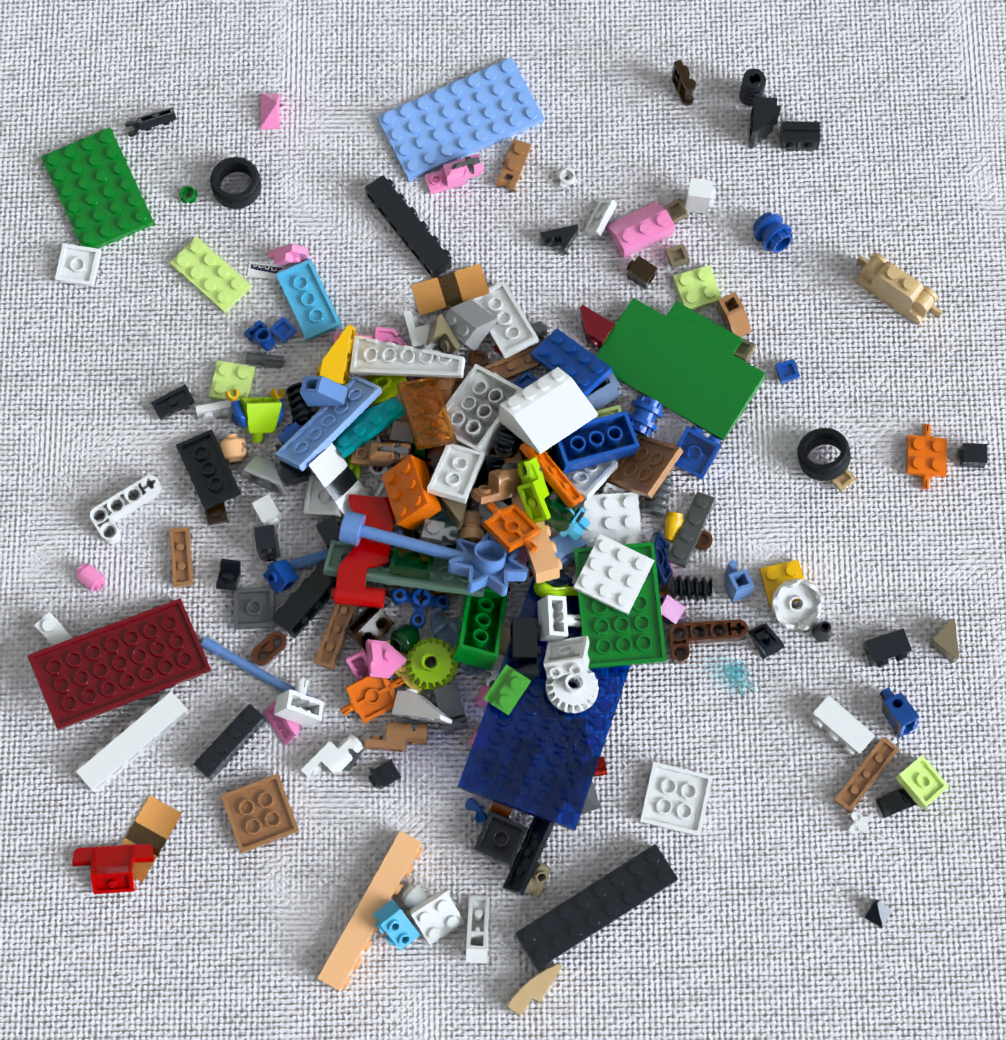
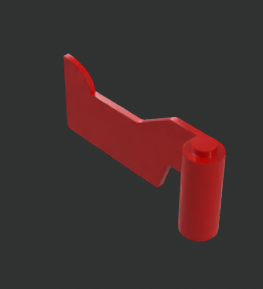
(368, 554)

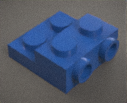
(698, 451)

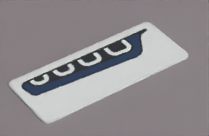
(264, 270)

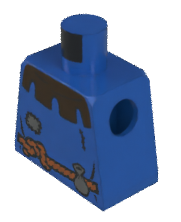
(899, 712)

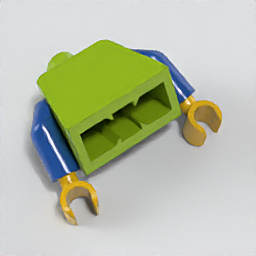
(258, 414)

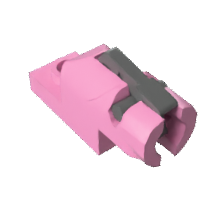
(454, 174)

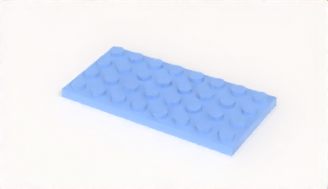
(460, 119)

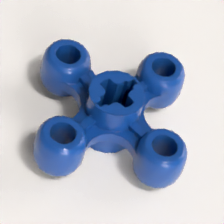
(412, 598)

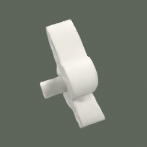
(859, 822)

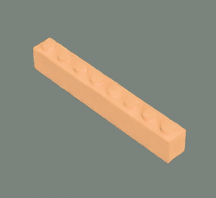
(542, 561)
(362, 923)

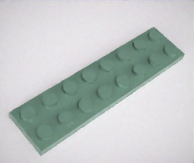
(439, 579)

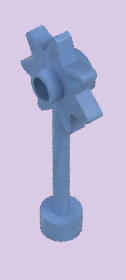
(482, 562)

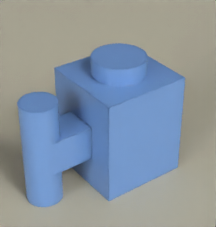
(738, 583)

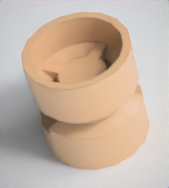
(472, 527)

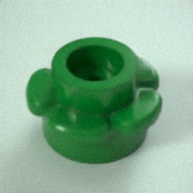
(188, 190)

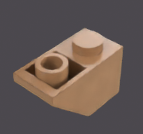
(733, 315)

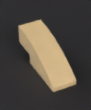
(534, 989)

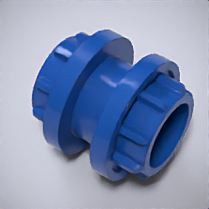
(772, 232)
(644, 415)

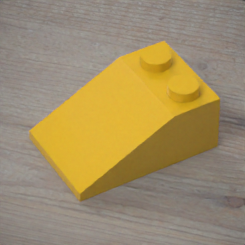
(338, 359)

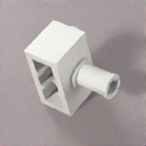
(554, 618)
(298, 706)

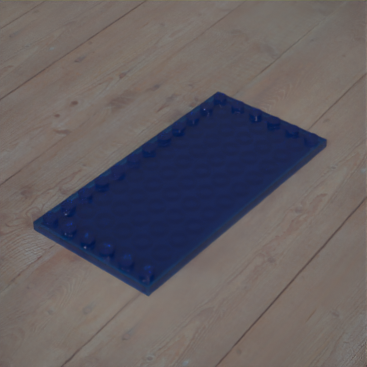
(538, 754)

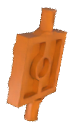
(926, 456)
(511, 527)
(371, 696)

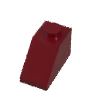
(595, 327)

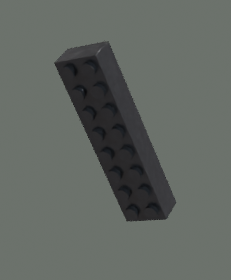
(596, 907)

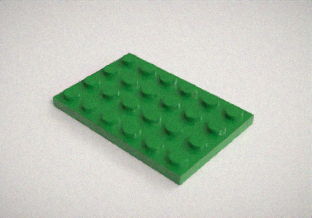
(97, 190)
(619, 637)

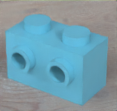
(396, 924)

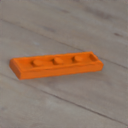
(555, 477)

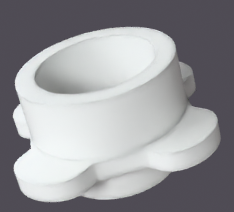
(568, 172)

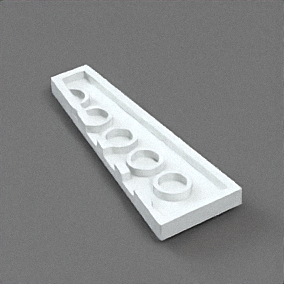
(390, 359)

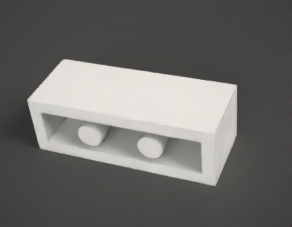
(842, 726)

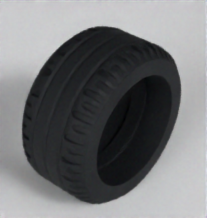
(229, 166)
(819, 437)

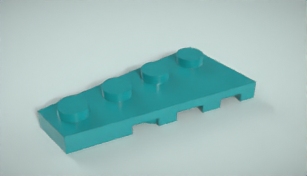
(368, 425)

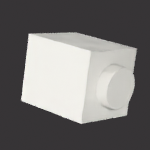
(267, 511)

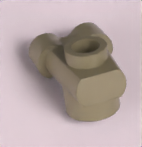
(538, 879)

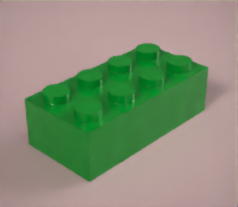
(480, 629)

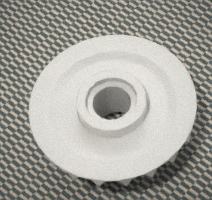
(573, 699)

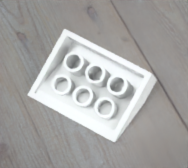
(476, 408)
(547, 411)

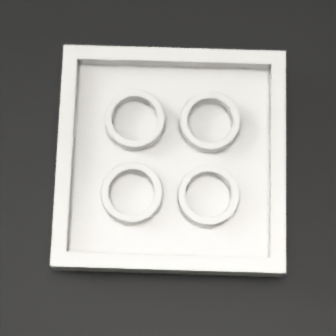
(613, 517)
(613, 574)
(676, 799)

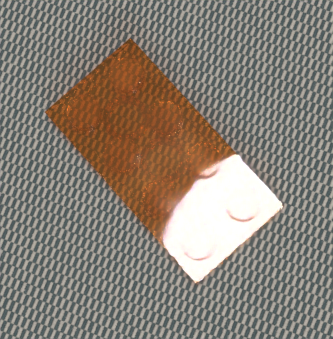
(426, 413)

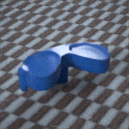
(480, 816)

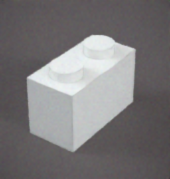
(700, 195)

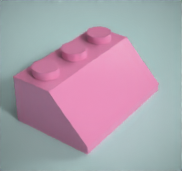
(641, 229)

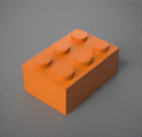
(407, 492)

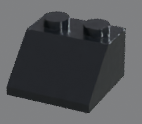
(762, 119)

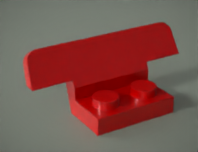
(113, 865)

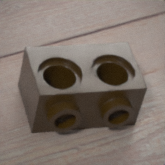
(367, 624)

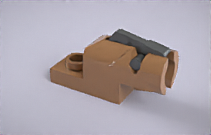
(380, 454)
(501, 485)
(398, 736)

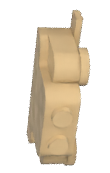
(897, 288)

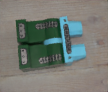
(564, 519)

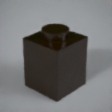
(641, 272)

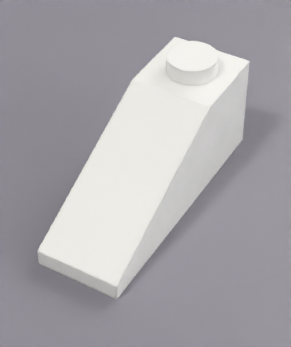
(416, 707)
(477, 929)

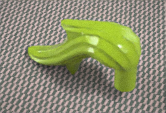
(544, 589)

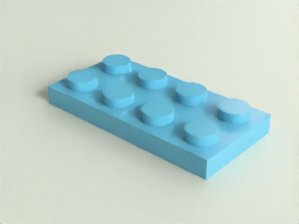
(308, 300)

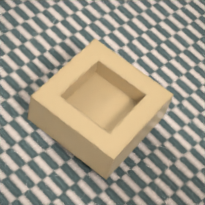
(844, 480)

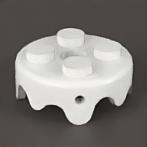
(806, 613)

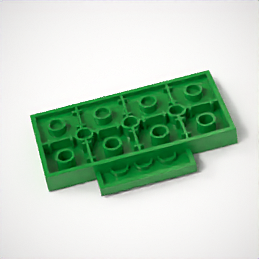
(682, 365)

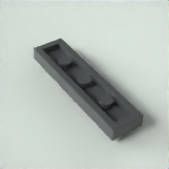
(691, 529)

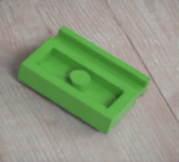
(507, 689)

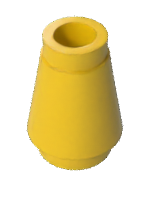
(673, 523)

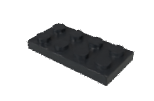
(208, 469)

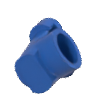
(260, 335)

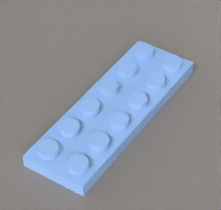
(328, 424)

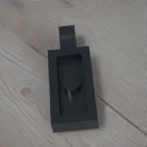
(152, 120)

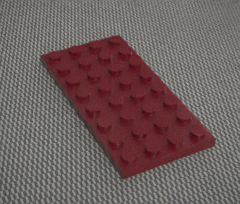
(118, 664)

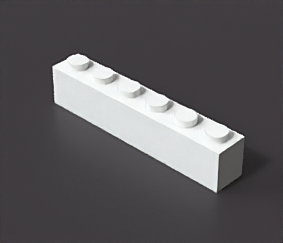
(132, 741)

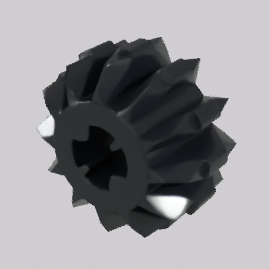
(506, 442)
(490, 463)

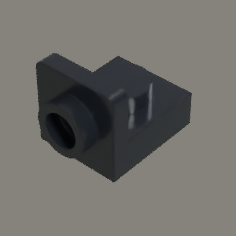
(229, 575)
(384, 775)

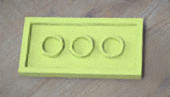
(210, 274)

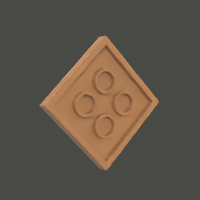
(647, 468)
(259, 813)

